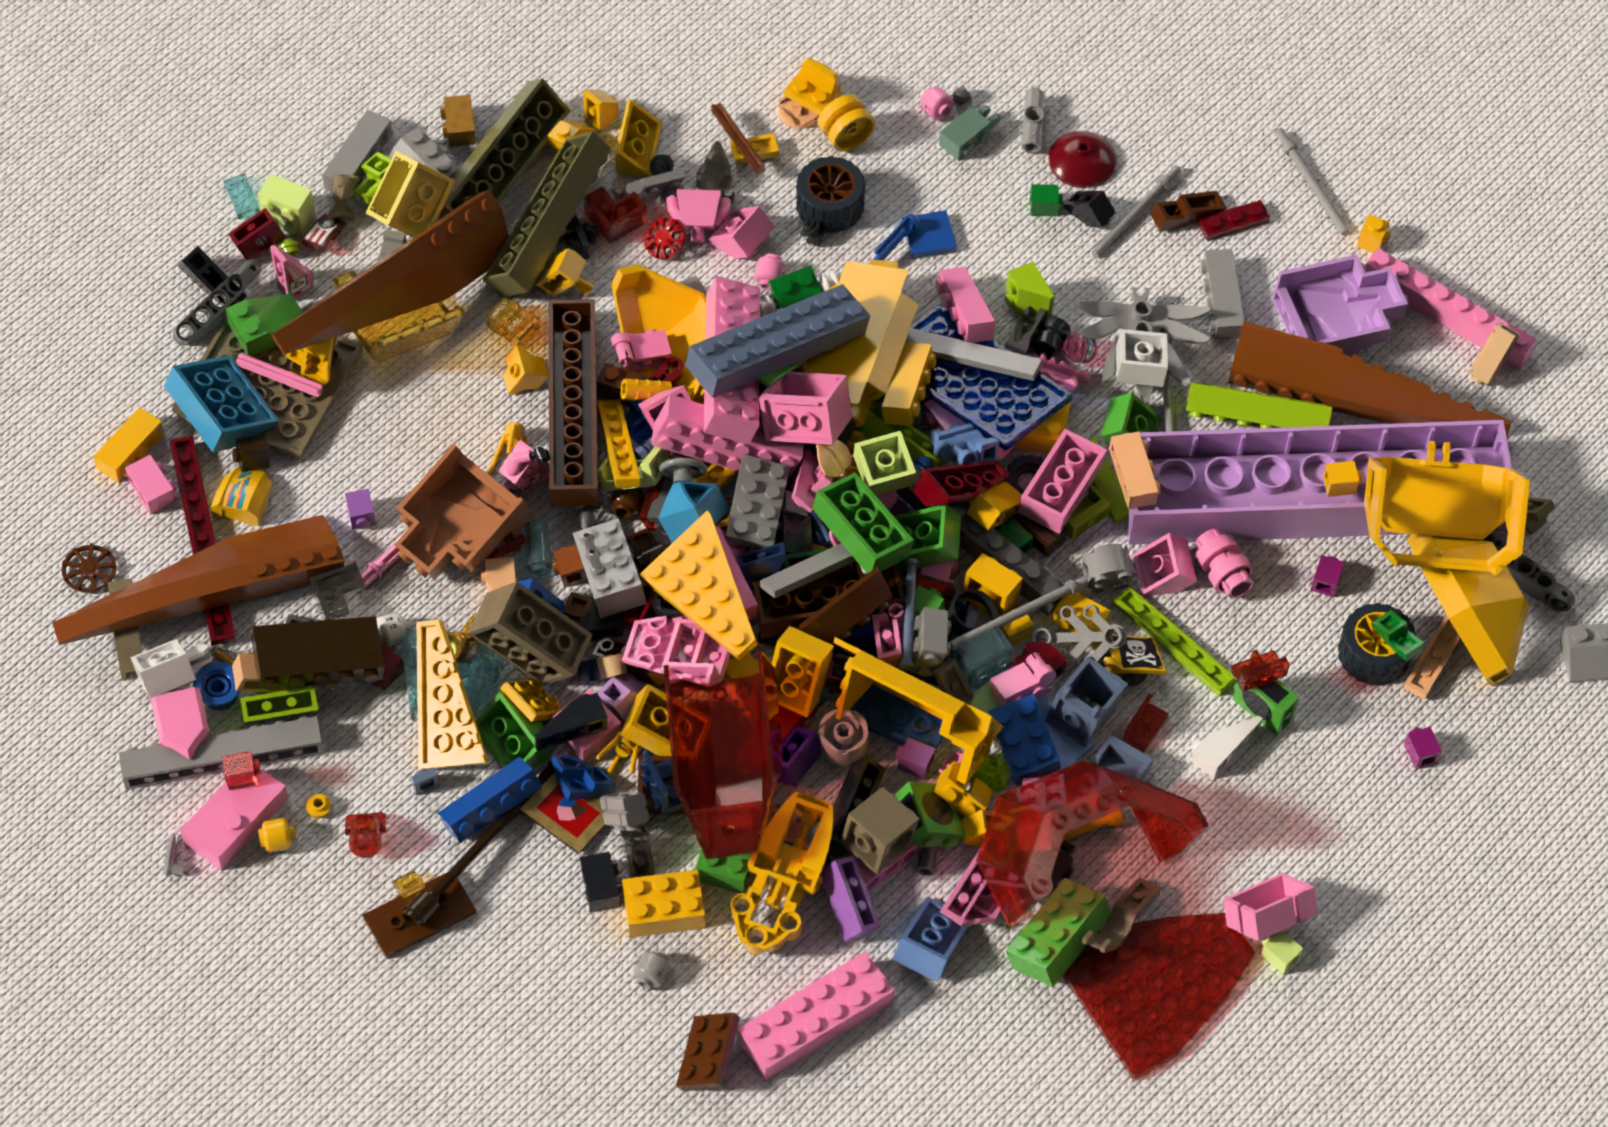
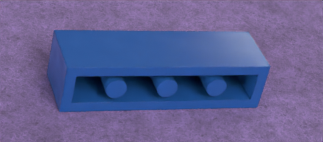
(489, 800)

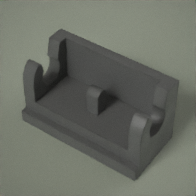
(1025, 331)

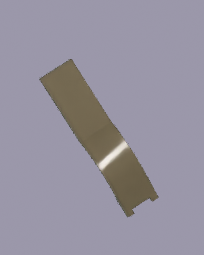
(126, 640)
(1124, 914)

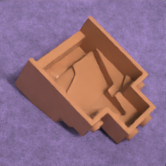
(457, 516)

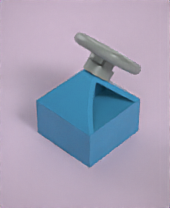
(688, 499)

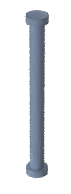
(907, 663)

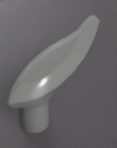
(169, 865)

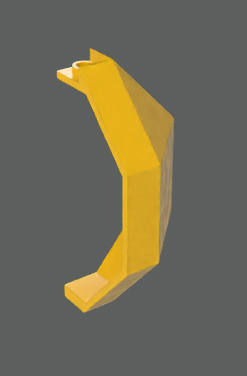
(658, 303)
(1482, 607)

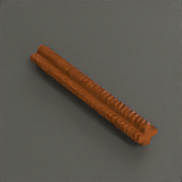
(738, 138)

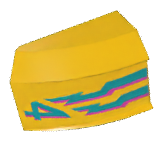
(242, 496)

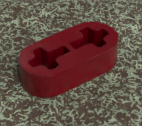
(663, 374)

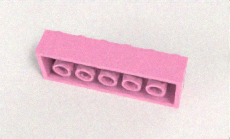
(682, 431)
(815, 1015)

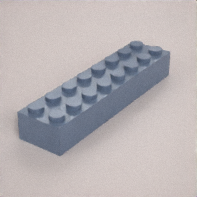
(777, 340)

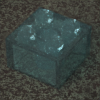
(984, 657)

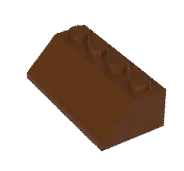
(850, 609)

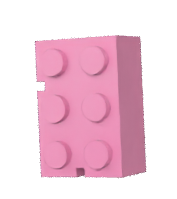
(1270, 906)

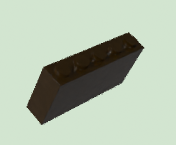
(317, 653)

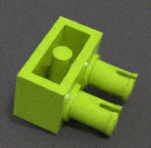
(375, 170)

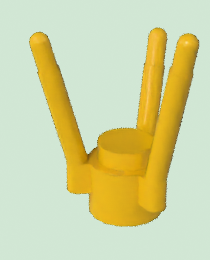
(513, 434)
(623, 749)

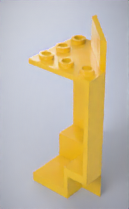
(874, 356)
(961, 722)

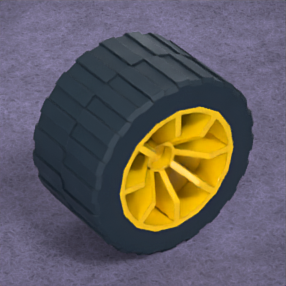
(1364, 650)

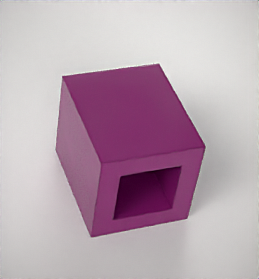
(1327, 575)
(1422, 747)

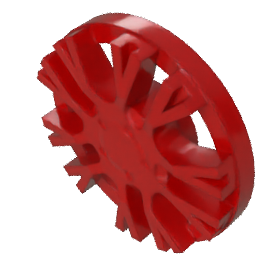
(664, 238)

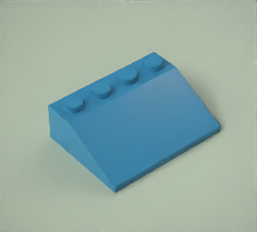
(219, 401)

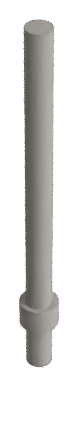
(1291, 148)
(1162, 184)

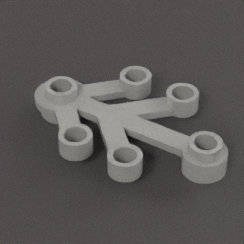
(1085, 635)

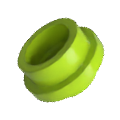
(290, 246)

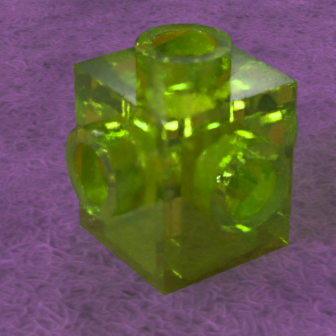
(993, 772)

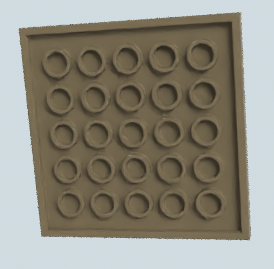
(296, 410)

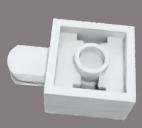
(169, 666)

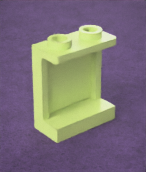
(647, 468)

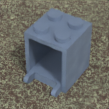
(1075, 715)

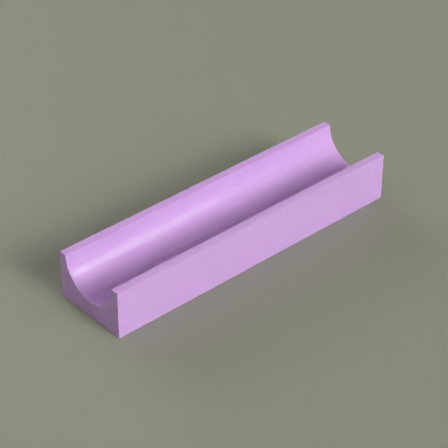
(1273, 481)

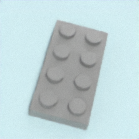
(757, 502)

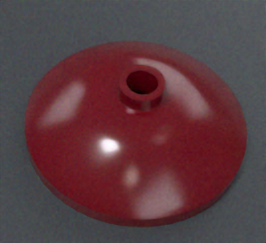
(1081, 167)

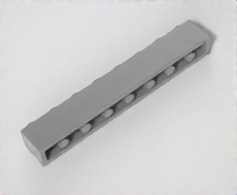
(268, 744)

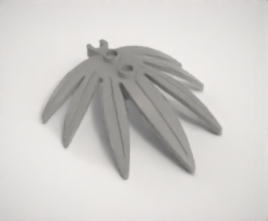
(1148, 318)

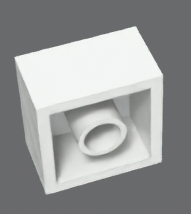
(1141, 358)

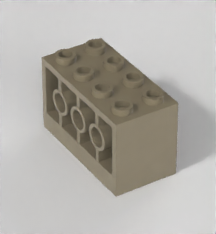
(530, 633)

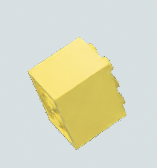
(410, 195)

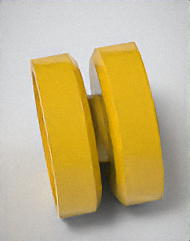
(846, 122)

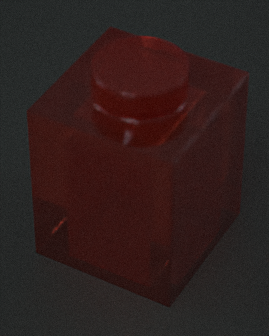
(241, 770)

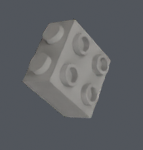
(930, 641)

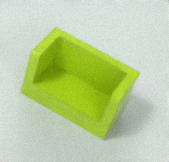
(1088, 512)

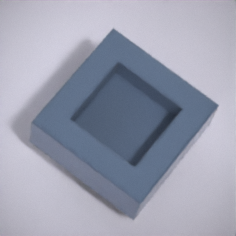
(424, 780)

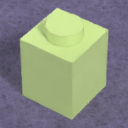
(1281, 951)

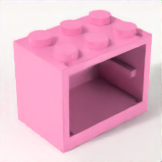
(806, 408)

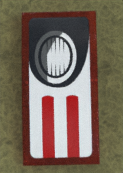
(322, 233)

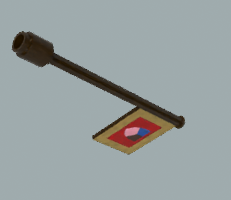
(569, 821)

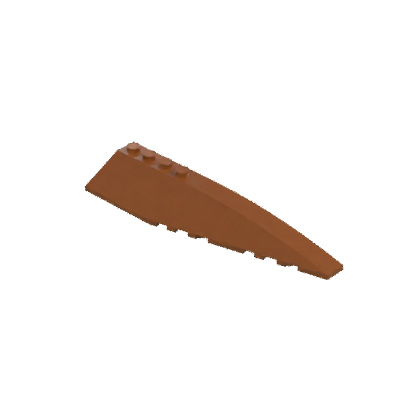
(217, 576)

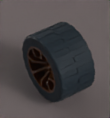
(830, 193)

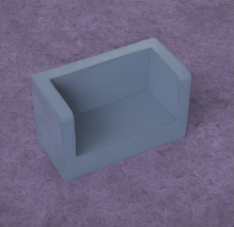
(1123, 758)

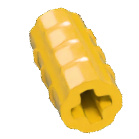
(642, 389)

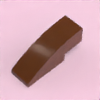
(1186, 210)

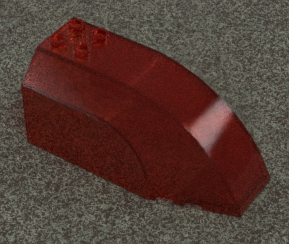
(726, 757)

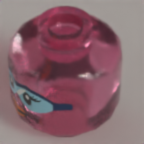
(1079, 349)

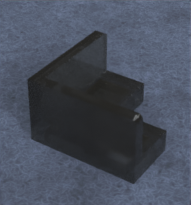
(330, 587)

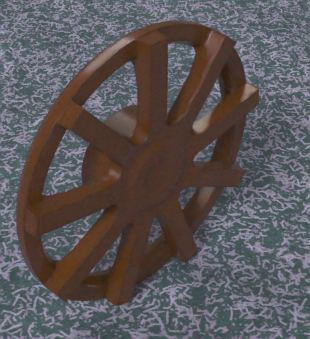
(88, 567)

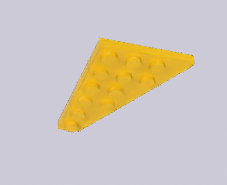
(701, 586)

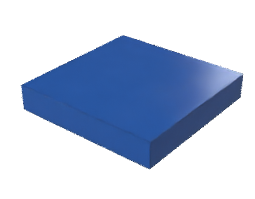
(932, 236)

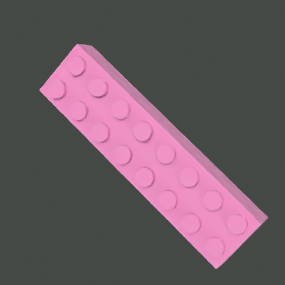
(736, 412)

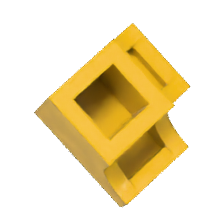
(524, 371)

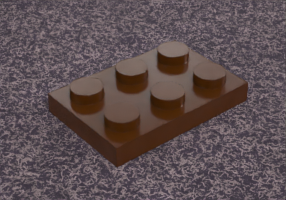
(708, 1051)

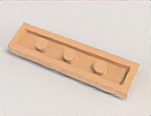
(1433, 659)

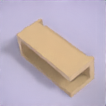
(1493, 354)

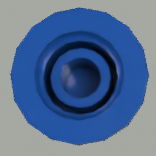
(217, 685)

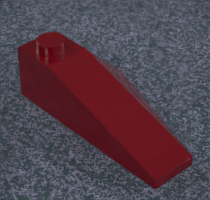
(958, 482)

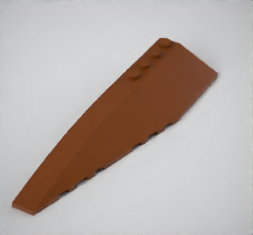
(409, 278)
(1324, 375)

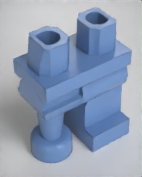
(964, 444)

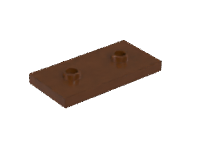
(395, 934)

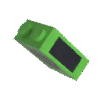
(1271, 702)
(938, 820)

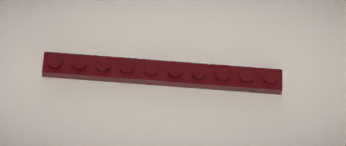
(199, 526)

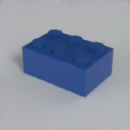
(1025, 739)

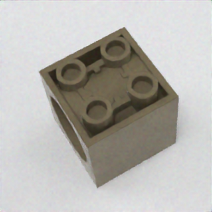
(879, 830)

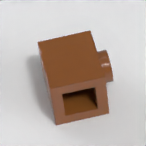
(568, 565)

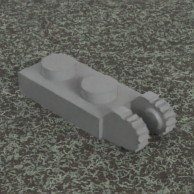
(654, 183)

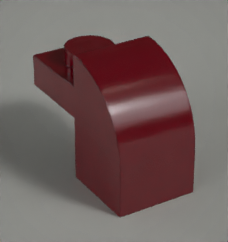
(1047, 652)

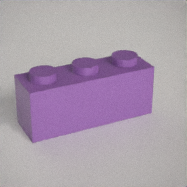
(849, 899)

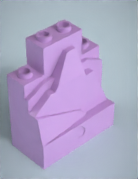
(1340, 303)

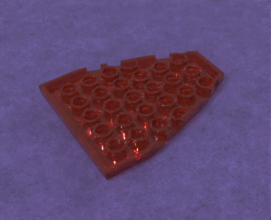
(1159, 985)

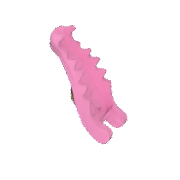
(1061, 372)

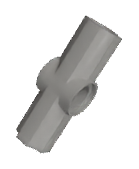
(1033, 120)

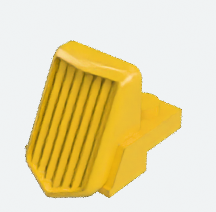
(814, 86)
(315, 360)

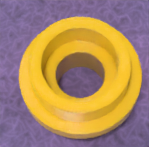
(318, 812)

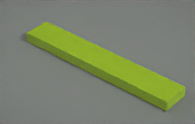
(1174, 641)

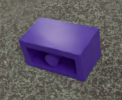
(799, 754)

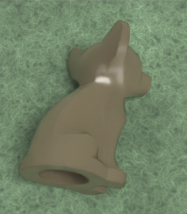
(342, 192)

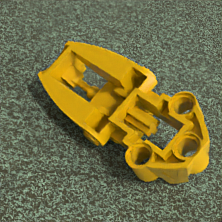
(785, 872)

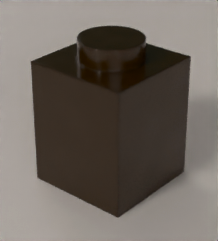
(252, 453)

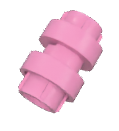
(1227, 568)

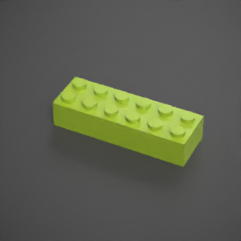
(1254, 407)

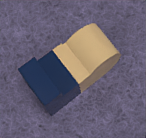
(601, 668)

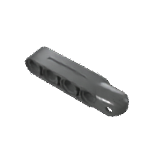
(242, 276)
(1535, 575)

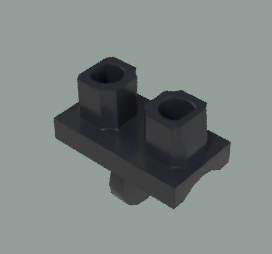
(581, 237)

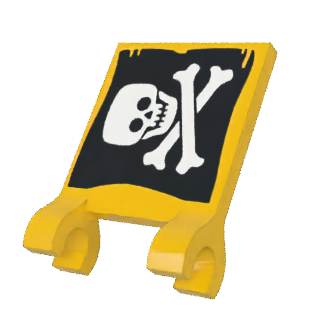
(1136, 656)

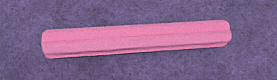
(279, 374)

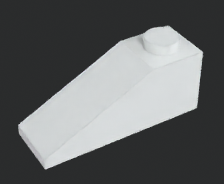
(1223, 745)

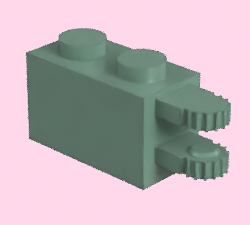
(967, 131)

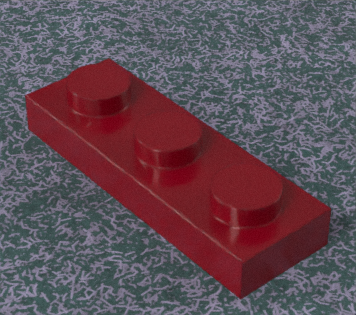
(1233, 220)

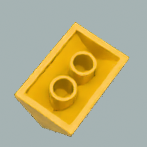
(637, 141)

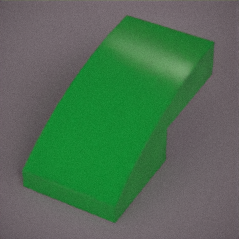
(1396, 634)

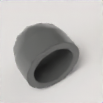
(961, 95)

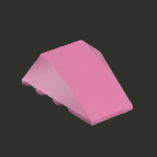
(677, 644)

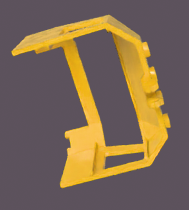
(1446, 502)

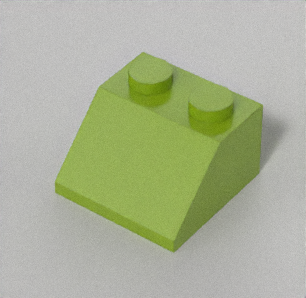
(1028, 288)

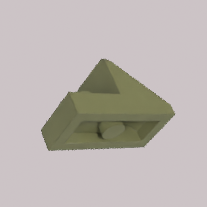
(1537, 513)

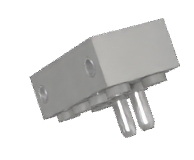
(609, 568)

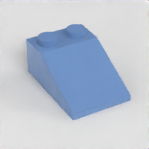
(929, 941)

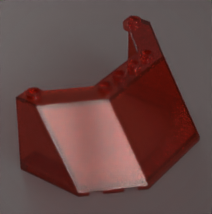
(1033, 818)

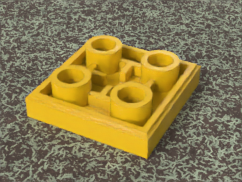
(531, 699)

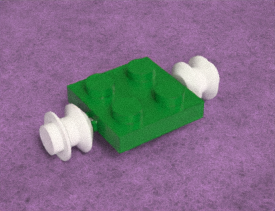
(795, 288)

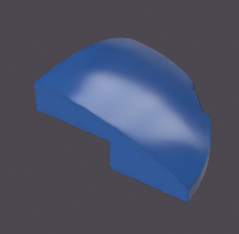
(579, 779)

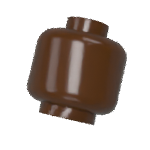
(626, 502)

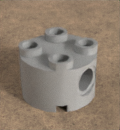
(1108, 567)

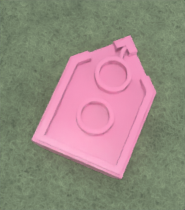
(181, 720)

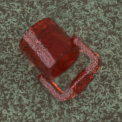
(365, 833)

